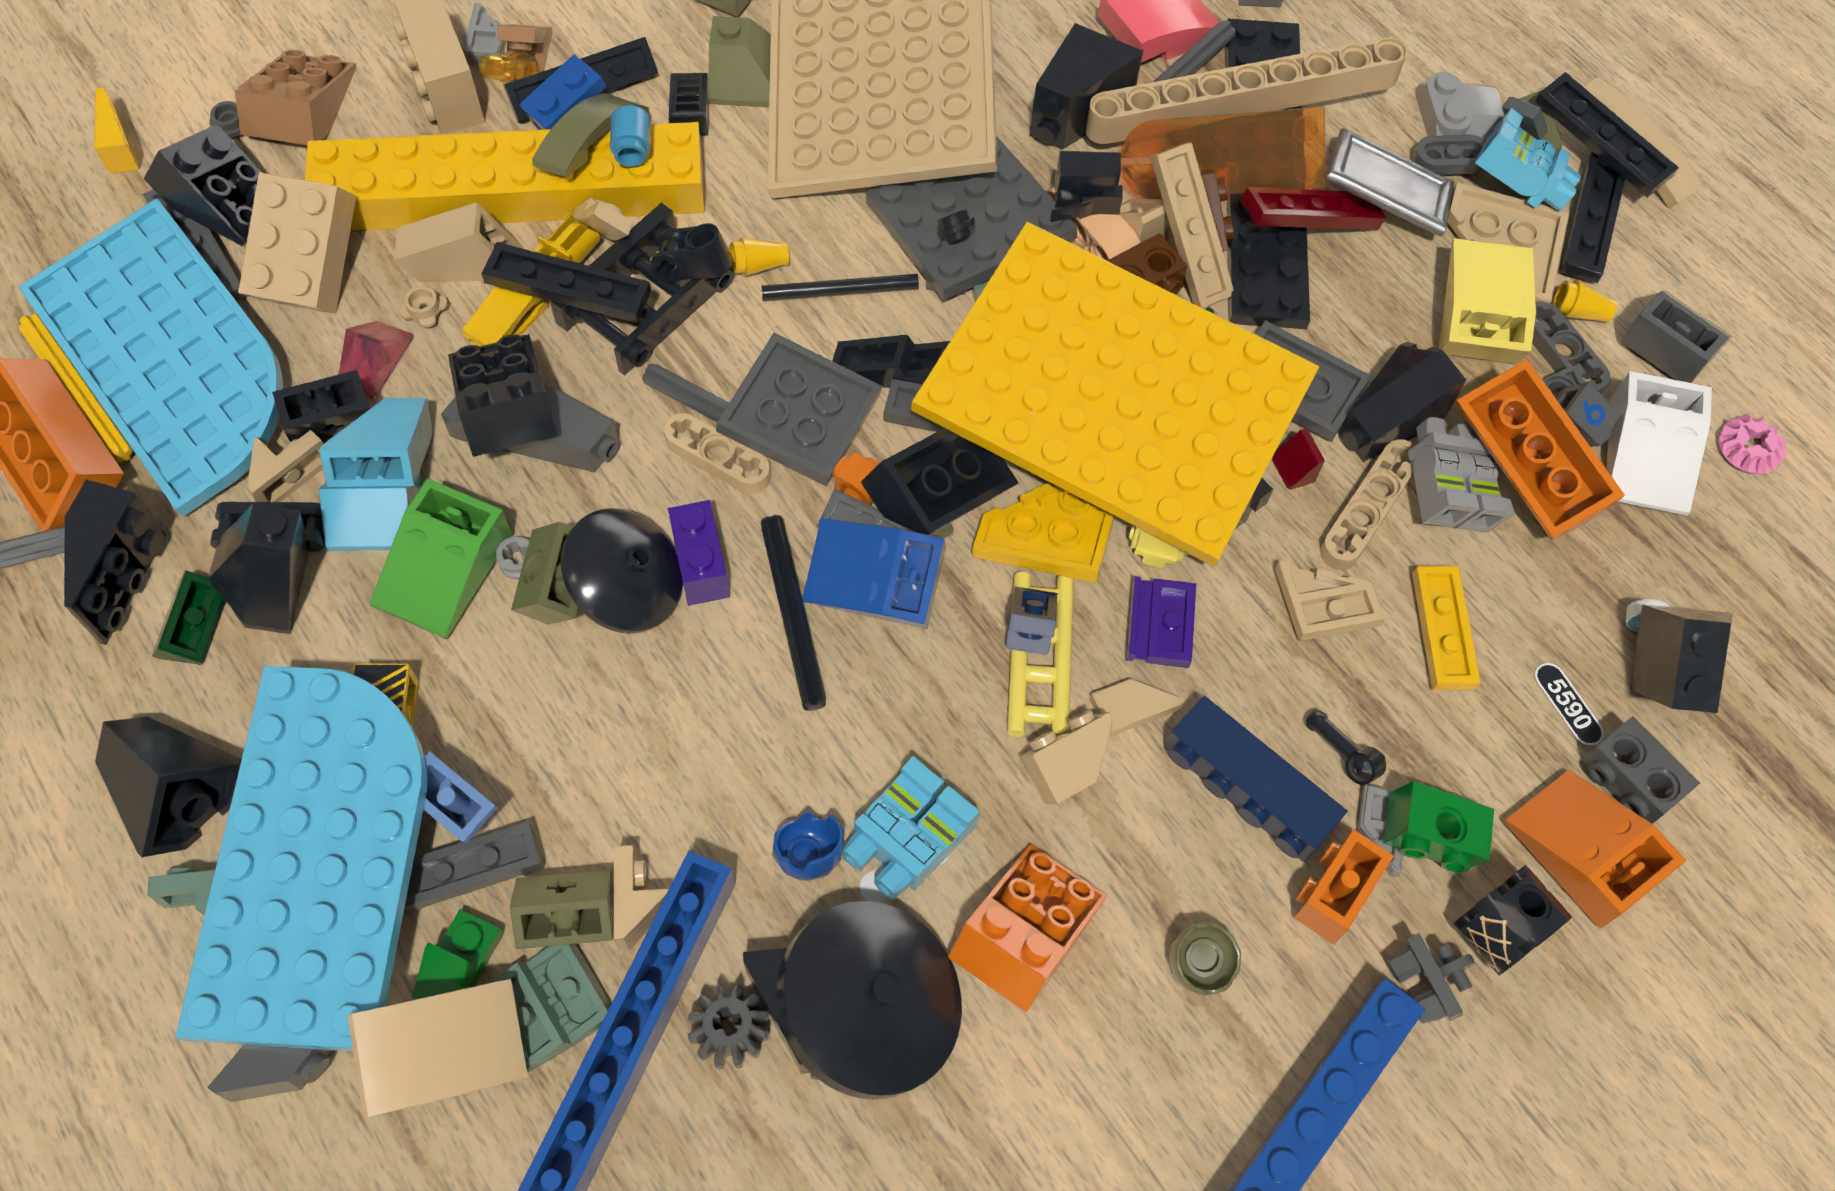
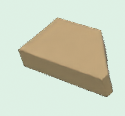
(1133, 704)

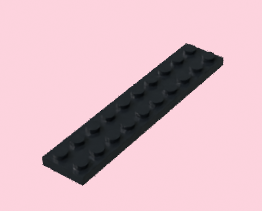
(1265, 262)

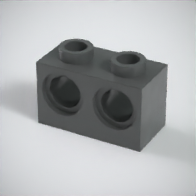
(1646, 765)

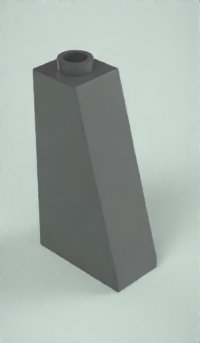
(581, 440)

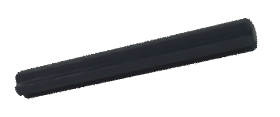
(793, 613)

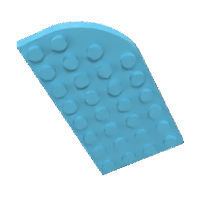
(163, 352)
(309, 866)

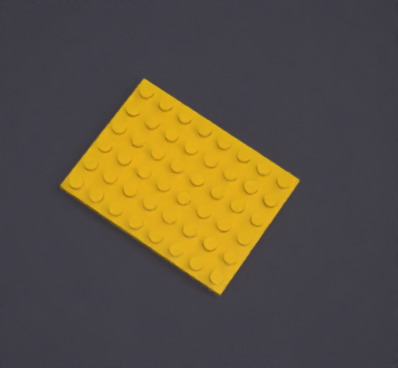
(1117, 392)

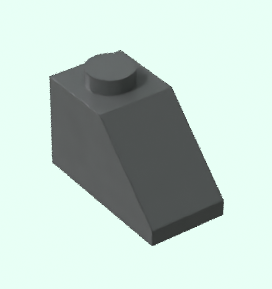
(269, 1071)

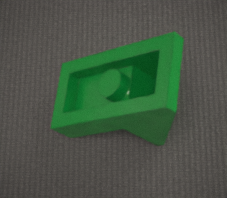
(459, 957)

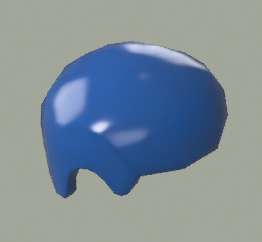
(808, 846)

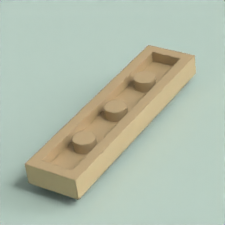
(1192, 224)

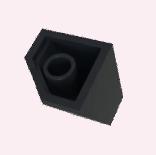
(1400, 398)
(262, 567)
(163, 782)

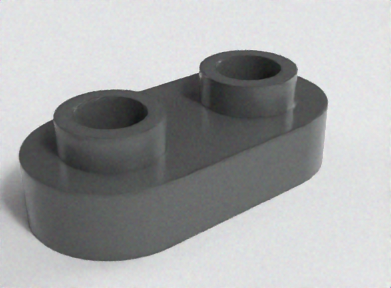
(1449, 154)

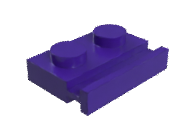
(1162, 622)

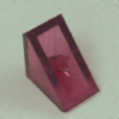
(374, 352)

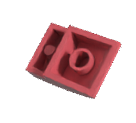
(1157, 25)

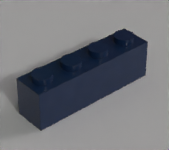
(1254, 779)

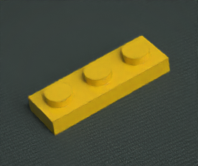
(1445, 628)

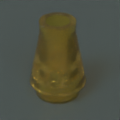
(508, 66)

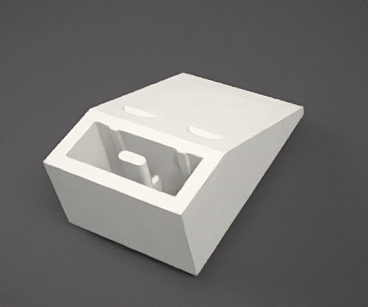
(1659, 441)

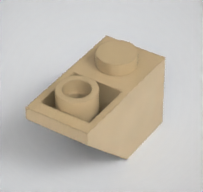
(1070, 760)

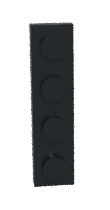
(615, 66)
(1606, 134)
(1593, 221)
(566, 282)

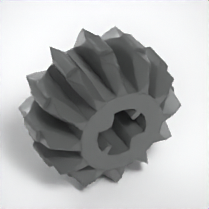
(716, 1040)

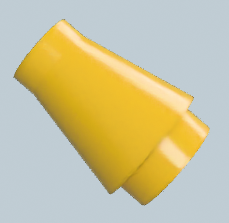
(757, 255)
(1583, 302)

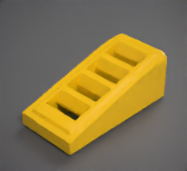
(111, 137)

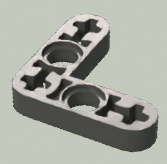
(1563, 332)

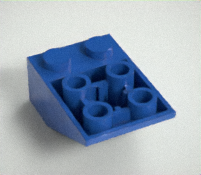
(875, 571)

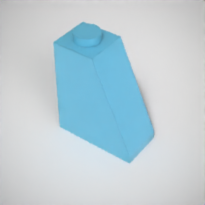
(380, 446)

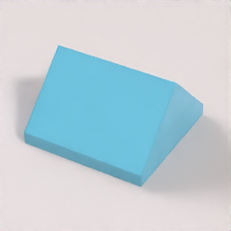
(363, 515)

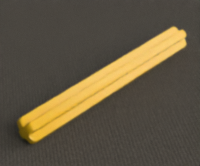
(48, 349)

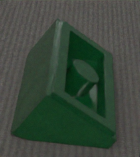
(189, 620)

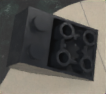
(207, 182)
(500, 394)
(106, 555)

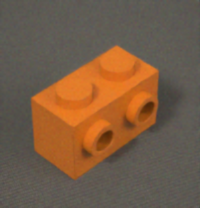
(1343, 887)

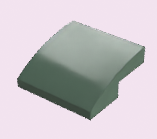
(555, 1002)

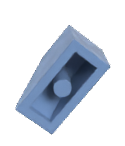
(455, 800)

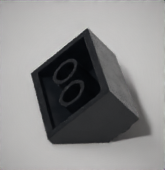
(937, 481)

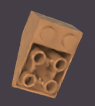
(294, 97)

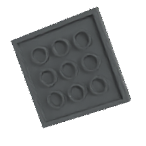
(997, 201)

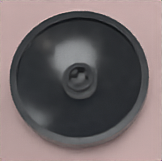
(869, 1000)

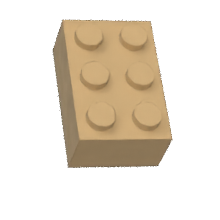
(439, 64)
(297, 242)

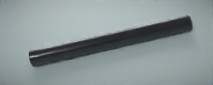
(840, 287)

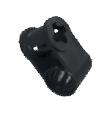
(694, 251)

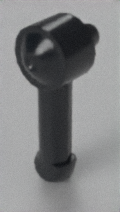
(1361, 764)

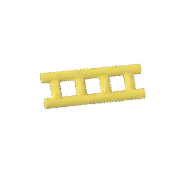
(1059, 675)

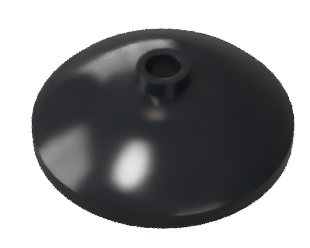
(609, 582)

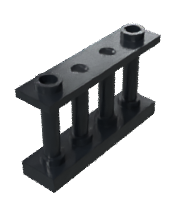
(632, 256)

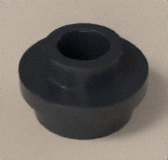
(956, 225)

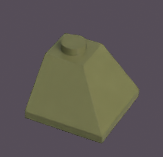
(739, 63)

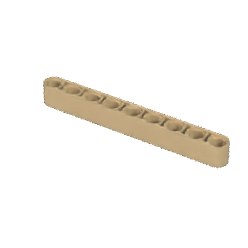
(1250, 87)

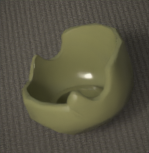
(1205, 958)

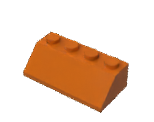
(47, 442)
(1540, 450)

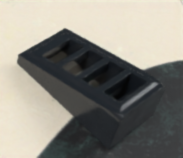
(684, 101)

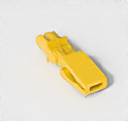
(513, 312)

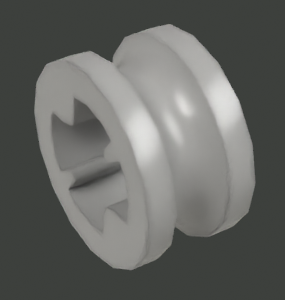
(504, 556)

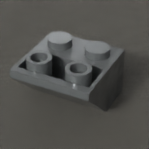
(1675, 337)

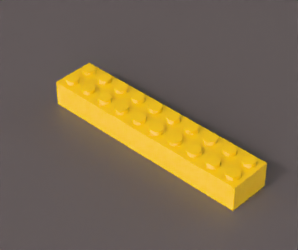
(431, 174)

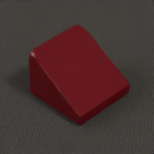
(1299, 460)

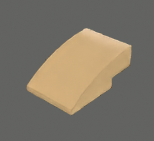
(436, 1047)

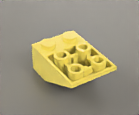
(1489, 302)

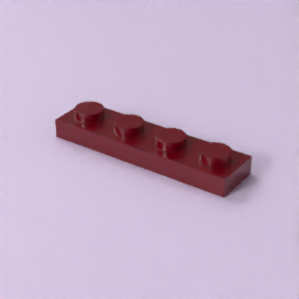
(1310, 209)

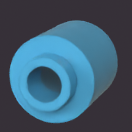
(630, 135)

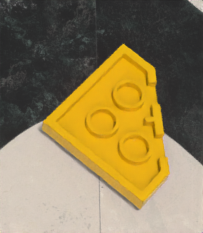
(1047, 534)

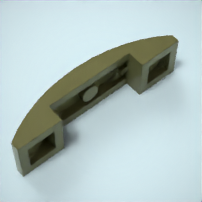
(568, 140)

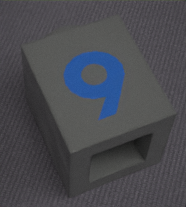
(1589, 412)

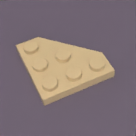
(1507, 220)

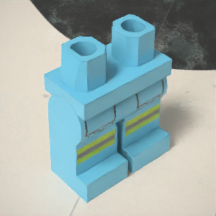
(1528, 164)
(910, 829)

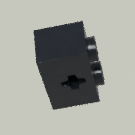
(322, 405)

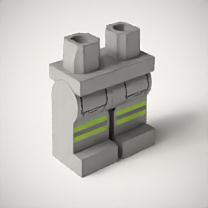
(1456, 477)

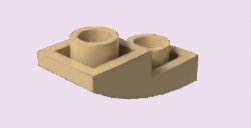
(603, 218)

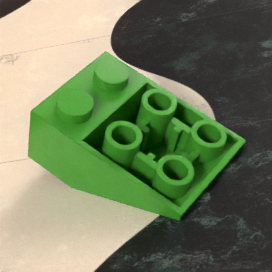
(439, 557)

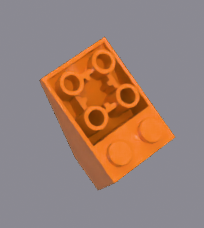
(1594, 846)
(1026, 927)

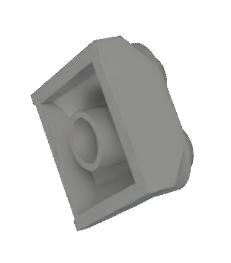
(1458, 107)

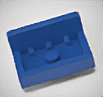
(561, 92)

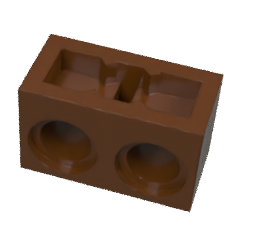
(1154, 262)

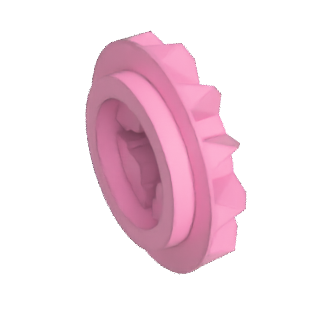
(1754, 459)

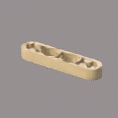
(1370, 503)

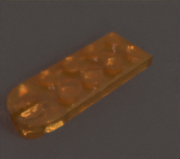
(1244, 148)

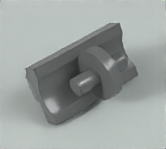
(1417, 959)

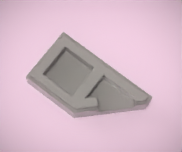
(481, 36)
(1372, 822)

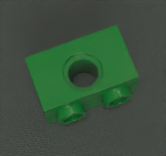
(1463, 826)

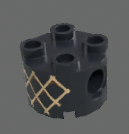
(1512, 920)

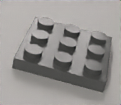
(799, 408)

